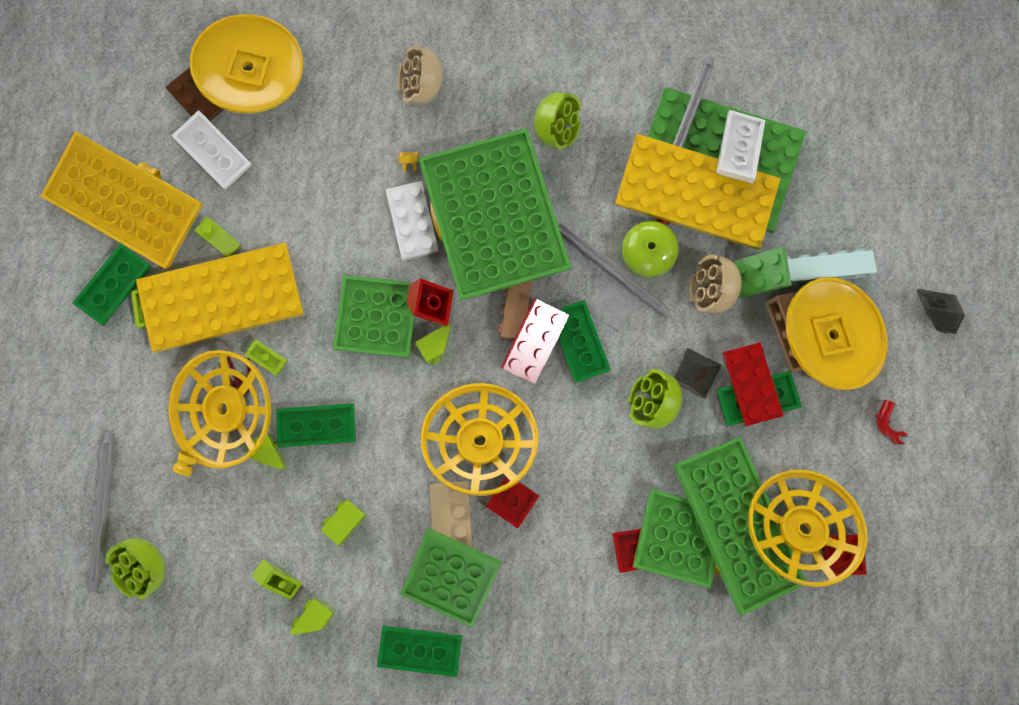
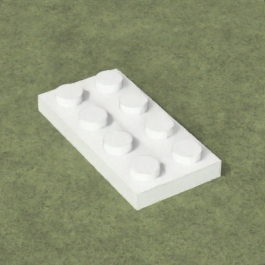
(740, 146)
(211, 150)
(412, 221)

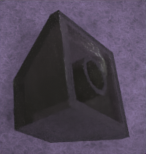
(942, 310)
(696, 373)

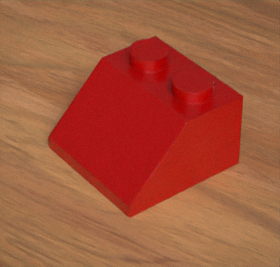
(430, 301)

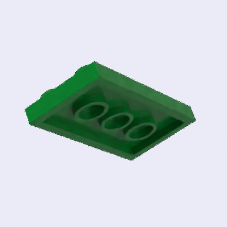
(111, 284)
(581, 344)
(785, 391)
(316, 425)
(419, 651)

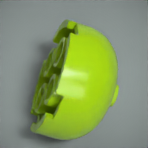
(551, 116)
(649, 262)
(662, 406)
(136, 567)

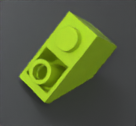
(314, 618)

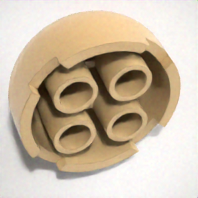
(426, 73)
(723, 283)

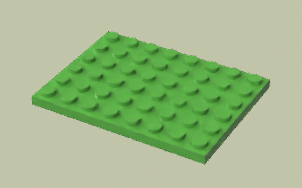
(778, 147)
(494, 214)

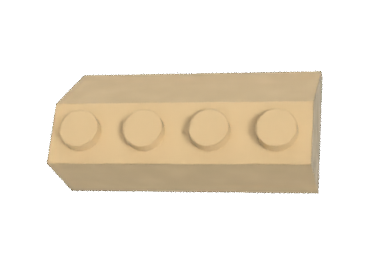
(451, 512)

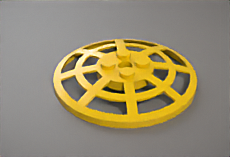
(212, 409)
(477, 428)
(816, 524)

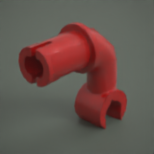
(883, 421)

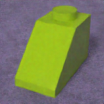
(217, 237)
(434, 345)
(268, 453)
(276, 579)

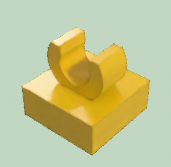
(409, 158)

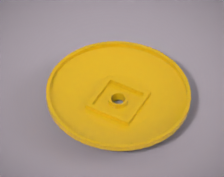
(241, 41)
(857, 327)

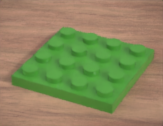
(374, 317)
(673, 541)
(450, 577)

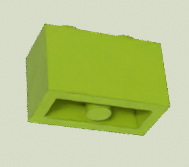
(343, 522)

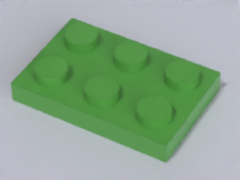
(764, 272)

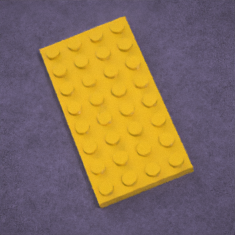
(688, 192)
(121, 200)
(219, 297)

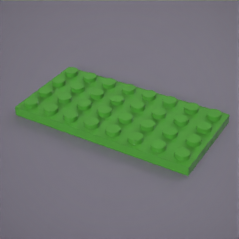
(720, 493)

